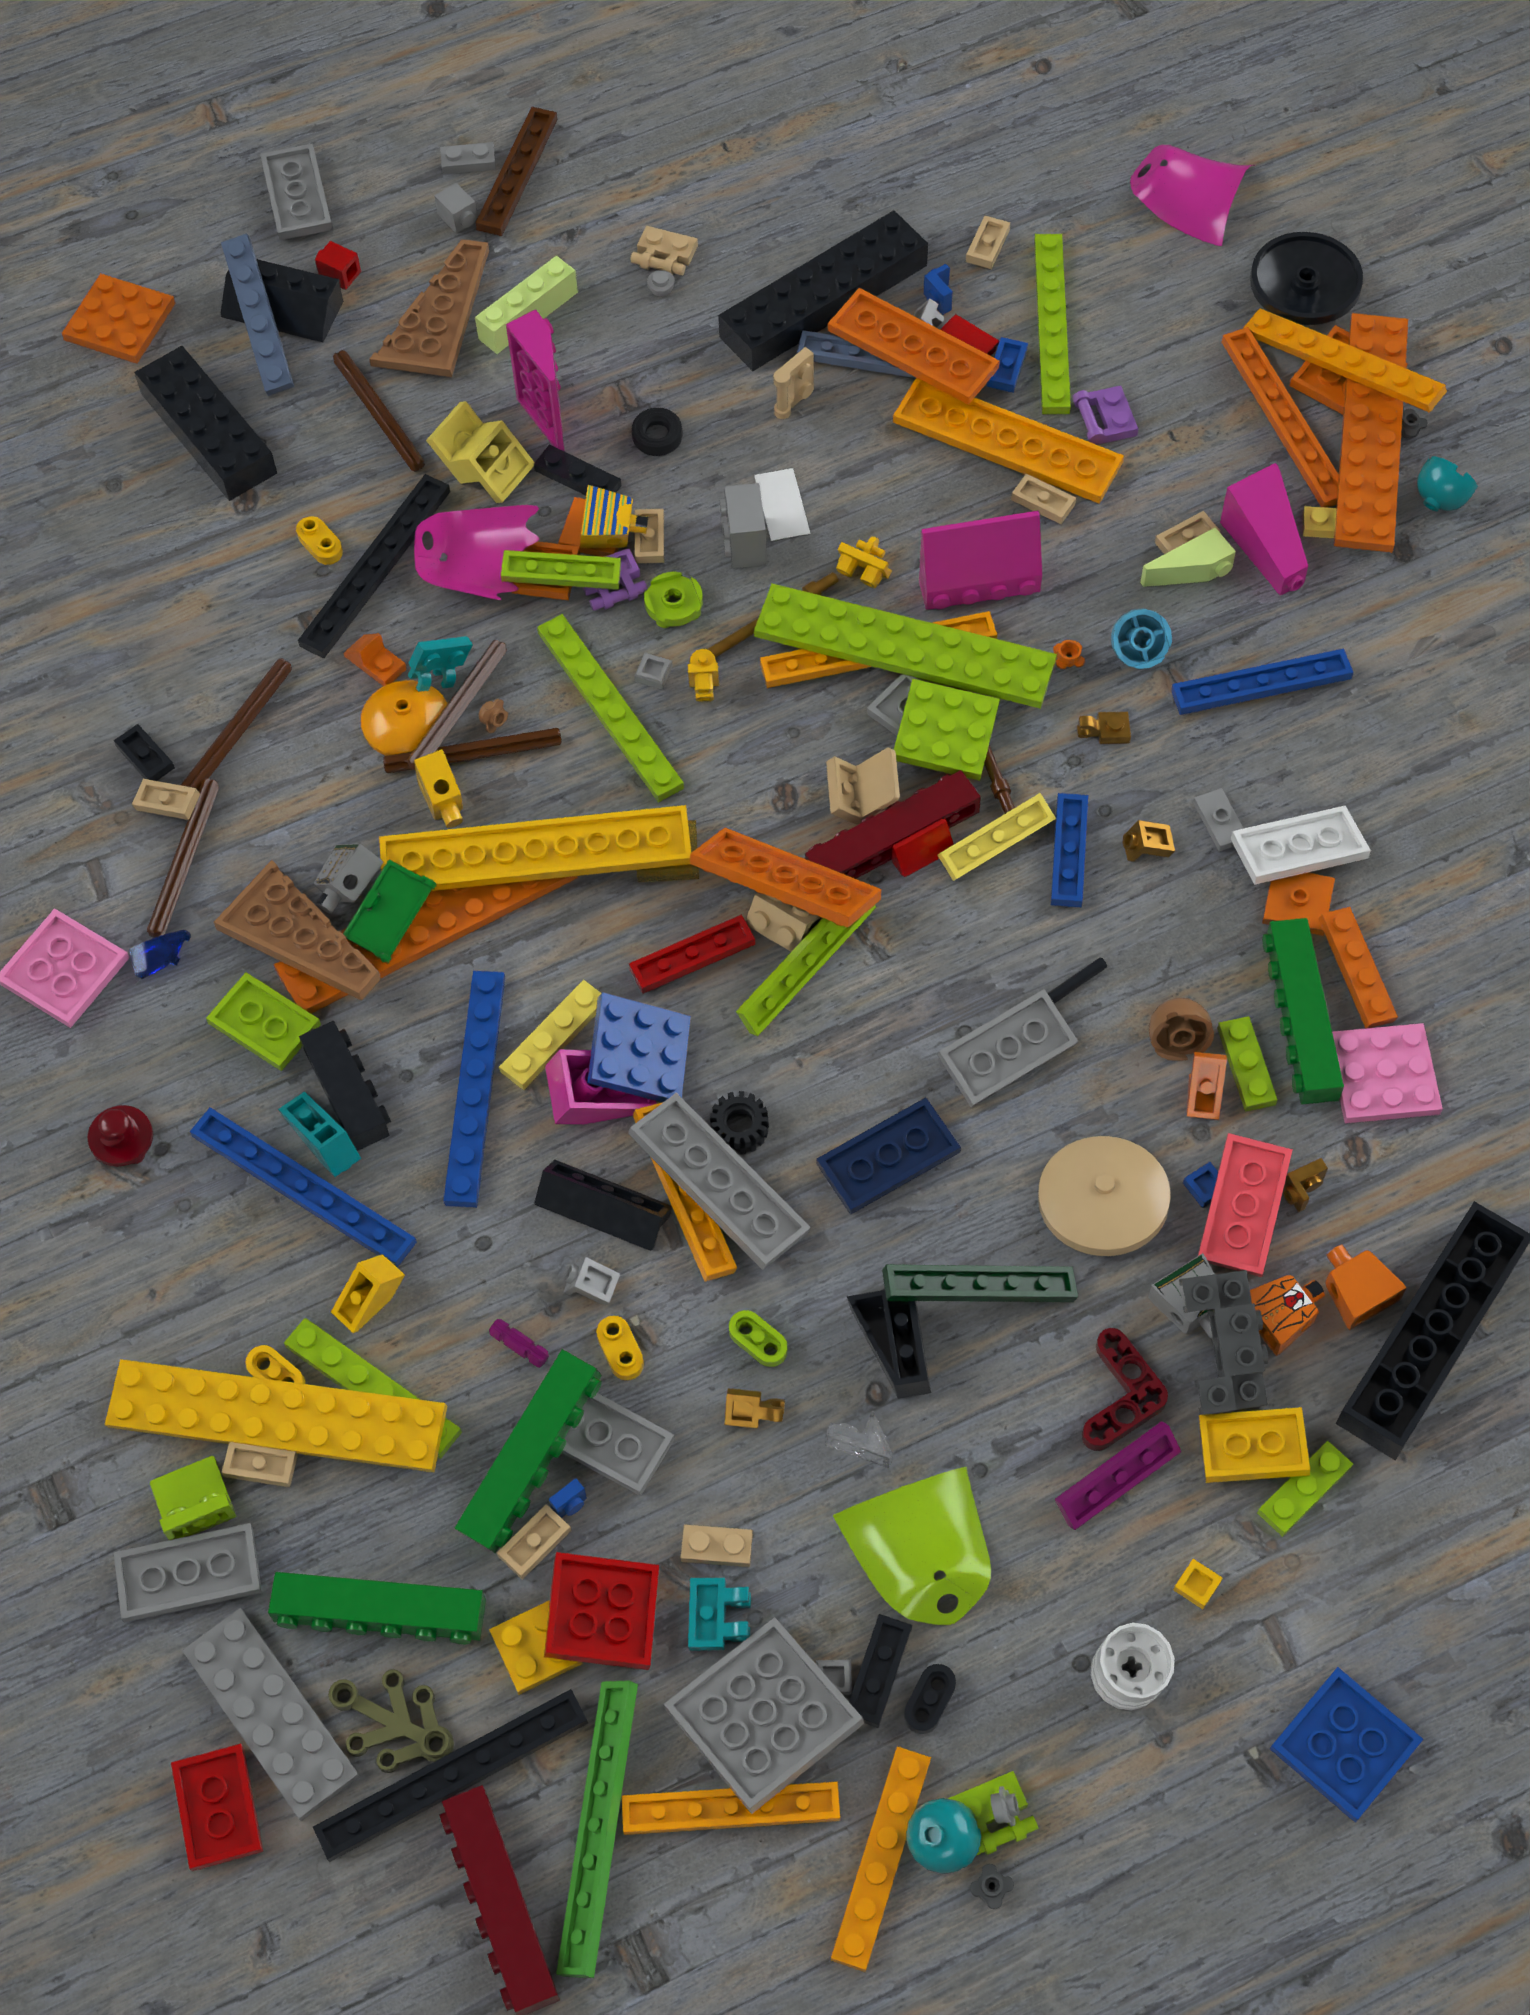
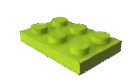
(262, 1021)

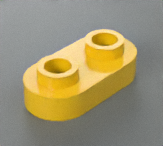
(317, 538)
(618, 1346)
(279, 1367)

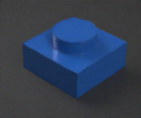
(568, 1499)

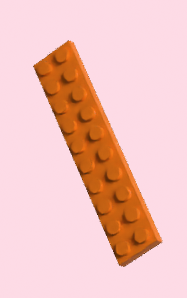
(1370, 443)
(441, 920)

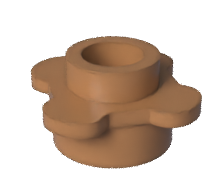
(493, 715)

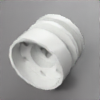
(1146, 1653)

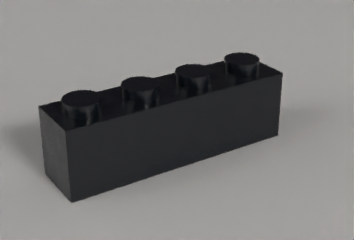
(344, 1085)

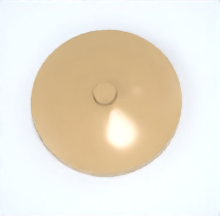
(1104, 1196)

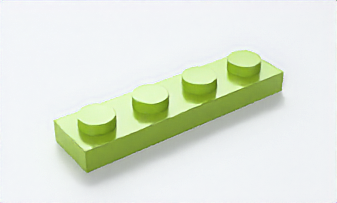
(561, 569)

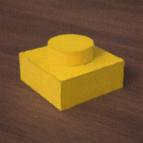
(1198, 1584)

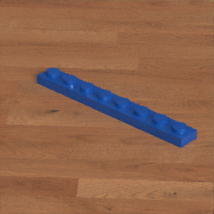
(474, 1089)
(303, 1187)

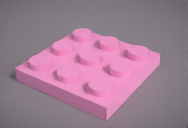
(62, 968)
(1386, 1073)

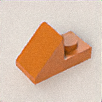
(374, 659)
(1206, 1085)

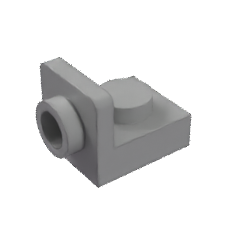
(591, 1280)

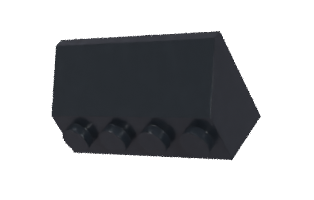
(300, 300)

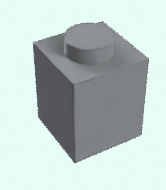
(456, 208)

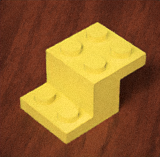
(481, 452)

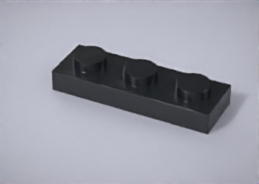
(574, 472)
(879, 1668)

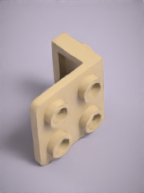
(863, 788)
(779, 921)

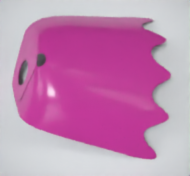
(473, 548)

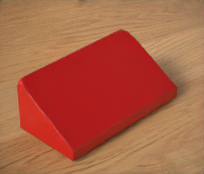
(921, 848)

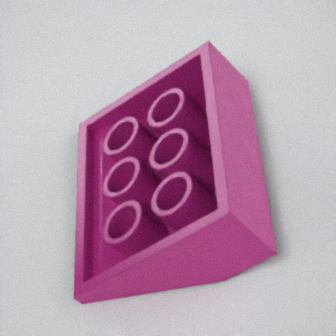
(535, 373)
(981, 560)

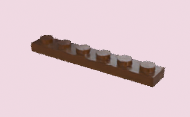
(516, 171)

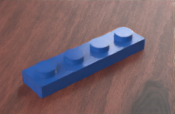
(1069, 850)

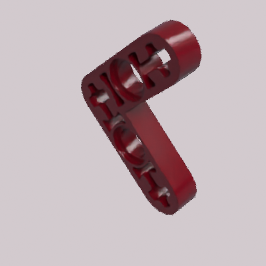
(1135, 1389)

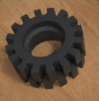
(740, 1105)

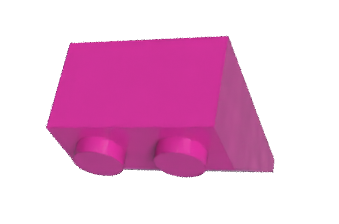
(580, 1102)

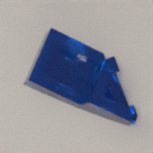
(157, 953)

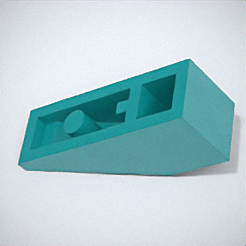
(320, 1134)

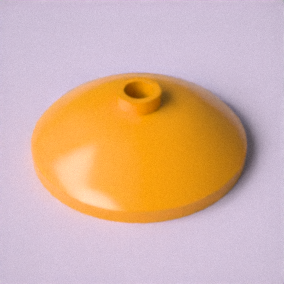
(398, 730)

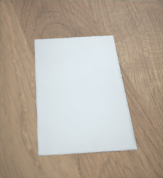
(782, 504)

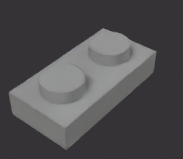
(468, 158)

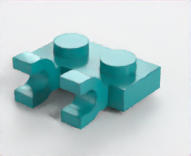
(441, 657)
(708, 1614)

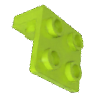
(192, 1499)

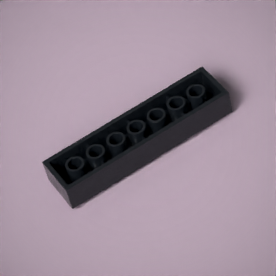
(815, 291)
(1434, 1330)

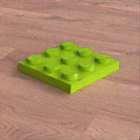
(946, 729)

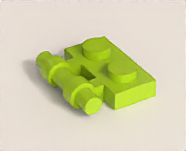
(979, 1801)

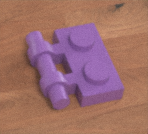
(628, 572)

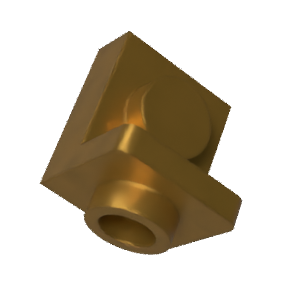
(1148, 839)
(1304, 1180)

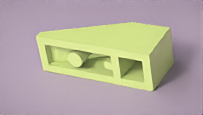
(1192, 562)

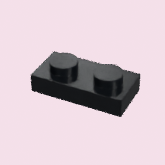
(144, 753)

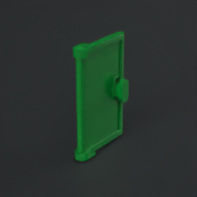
(391, 913)

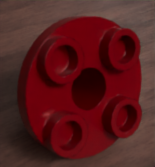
(120, 1136)

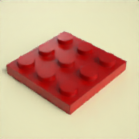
(601, 1611)

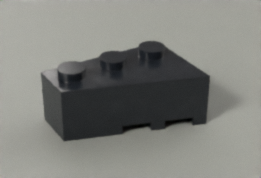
(895, 1339)

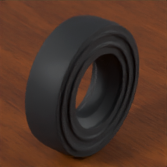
(662, 445)

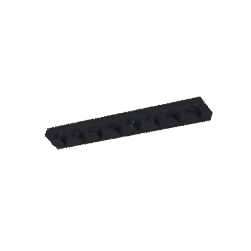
(373, 567)
(449, 1775)

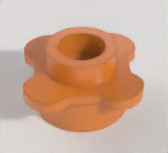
(1068, 647)

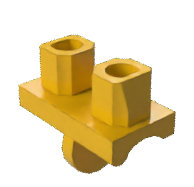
(874, 567)
(703, 674)

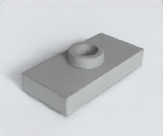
(1218, 817)

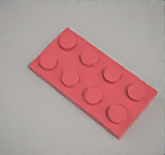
(1245, 1204)

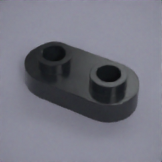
(928, 1699)

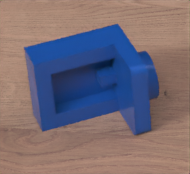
(937, 288)

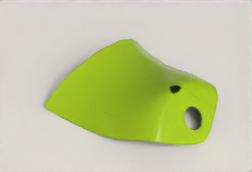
(913, 1535)

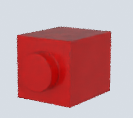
(338, 263)

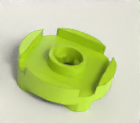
(677, 613)

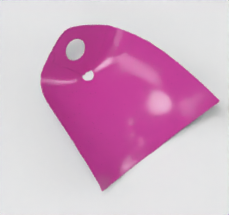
(1189, 191)

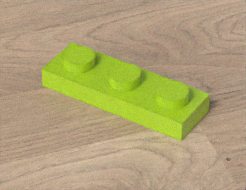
(1247, 1064)
(1303, 1492)

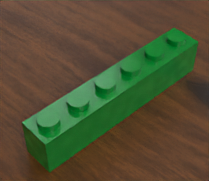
(1303, 1011)
(529, 1451)
(377, 1606)

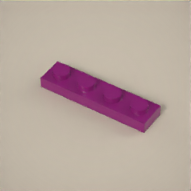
(1118, 1475)

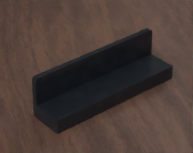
(601, 1204)

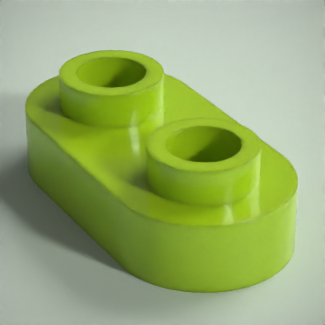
(758, 1339)

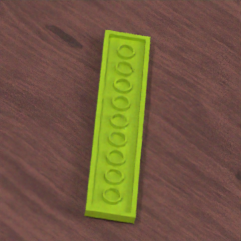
(905, 645)

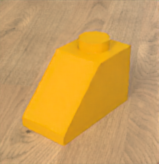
(367, 1291)

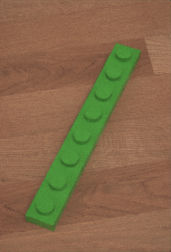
(597, 1830)

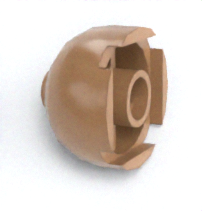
(1180, 1029)

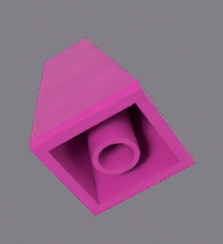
(1264, 527)

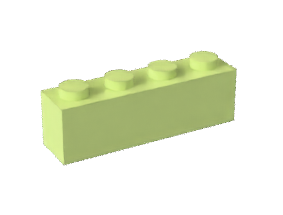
(542, 291)

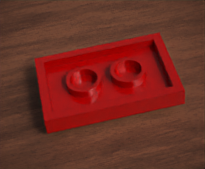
(216, 1807)

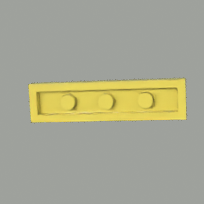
(996, 836)
(551, 1035)

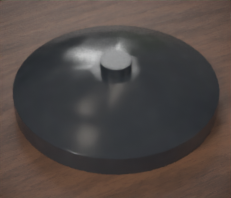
(1306, 278)

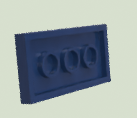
(888, 1155)

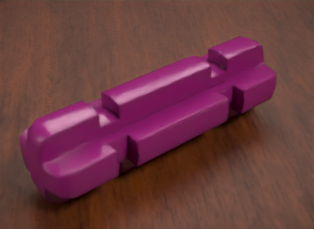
(519, 1343)

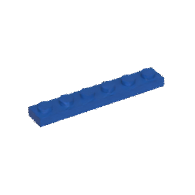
(1261, 681)

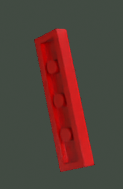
(692, 954)

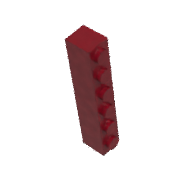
(871, 842)
(500, 1902)

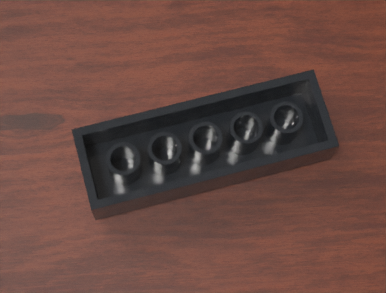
(206, 423)

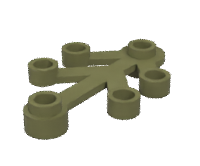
(396, 1724)

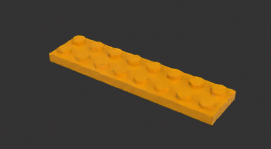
(1010, 440)

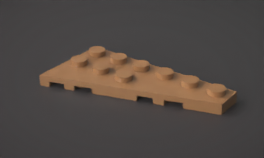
(437, 319)
(293, 930)

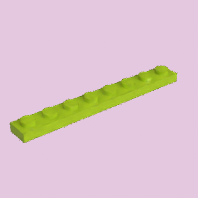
(1052, 324)
(610, 708)

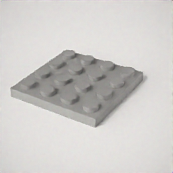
(763, 1714)

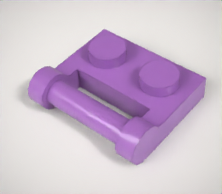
(1113, 412)

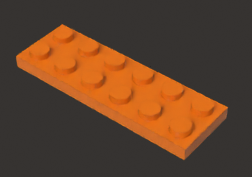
(913, 346)
(786, 877)

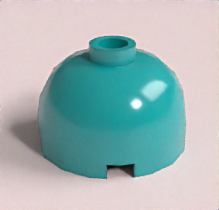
(1443, 486)
(943, 1835)

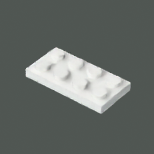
(1300, 844)

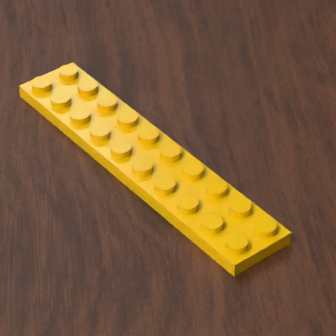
(544, 848)
(277, 1415)

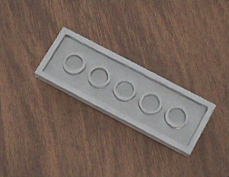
(719, 1181)
(271, 1714)

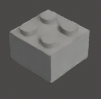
(743, 525)

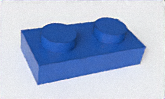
(1011, 357)

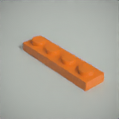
(1358, 967)

